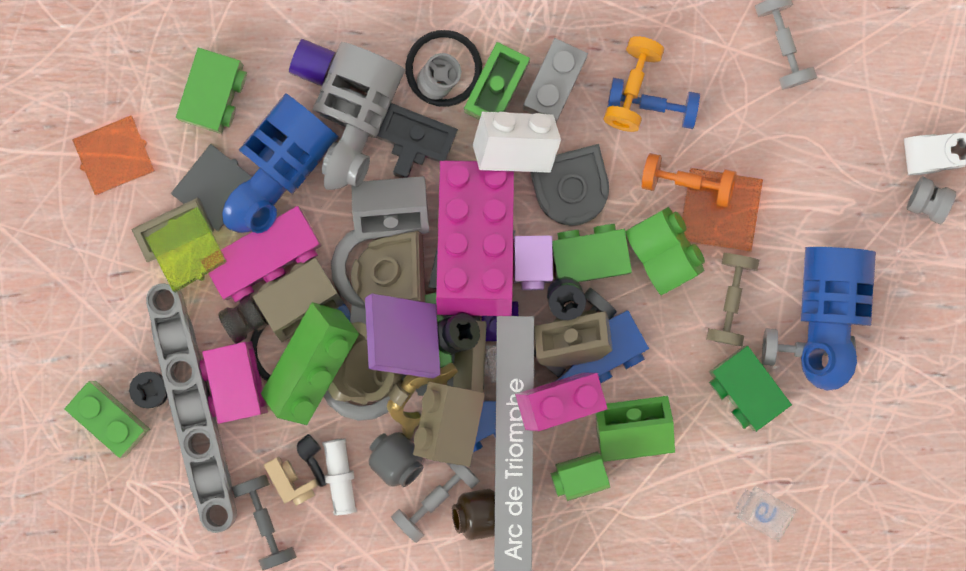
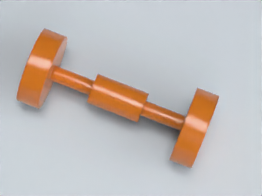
(652, 173)

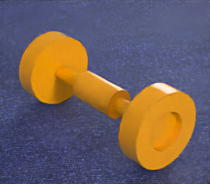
(644, 50)

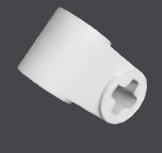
(933, 153)

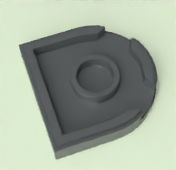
(574, 188)

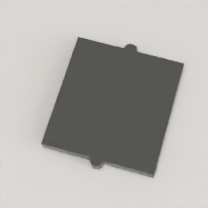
(211, 181)

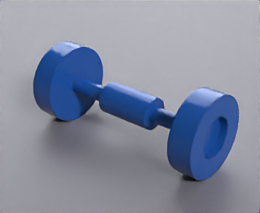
(657, 103)

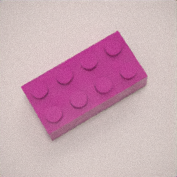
(474, 240)

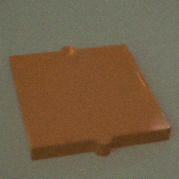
(113, 155)

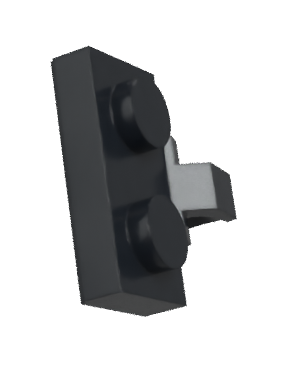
(415, 138)

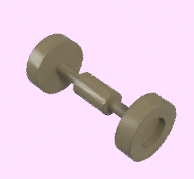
(733, 299)

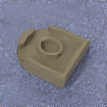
(391, 268)

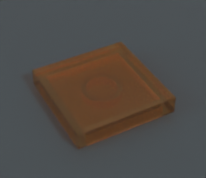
(718, 224)

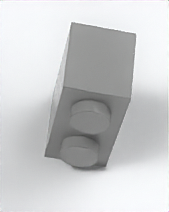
(555, 79)
(390, 207)

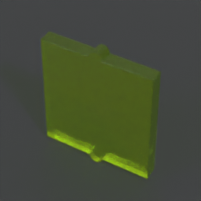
(186, 249)

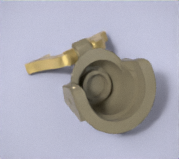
(360, 384)

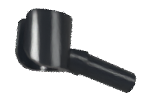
(307, 448)

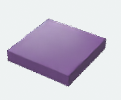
(402, 336)

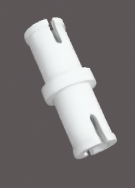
(339, 477)

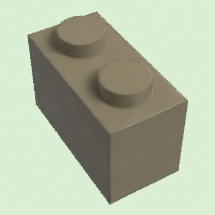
(288, 299)
(448, 424)

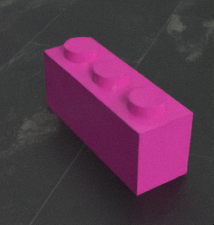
(265, 255)

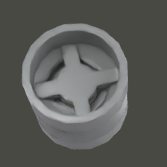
(443, 69)
(931, 200)

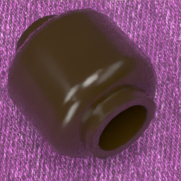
(475, 514)

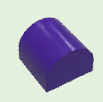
(311, 62)

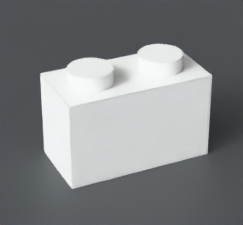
(516, 142)

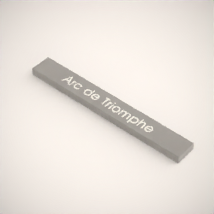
(513, 445)

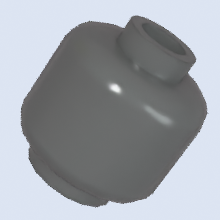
(394, 459)

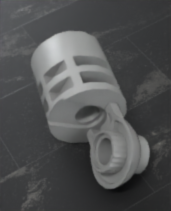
(358, 113)

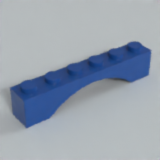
(627, 350)

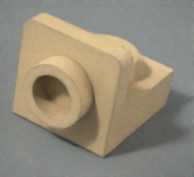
(283, 476)

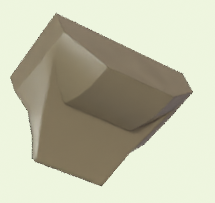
(573, 341)

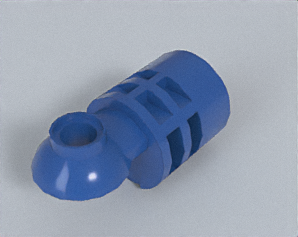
(287, 151)
(834, 296)

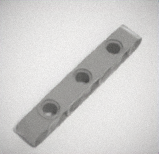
(190, 410)

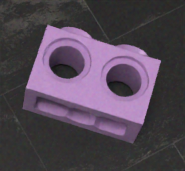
(533, 261)

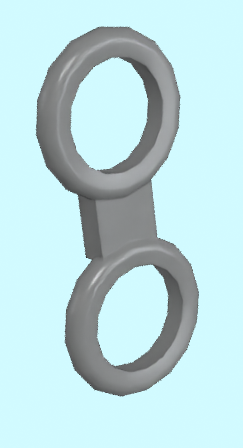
(358, 314)

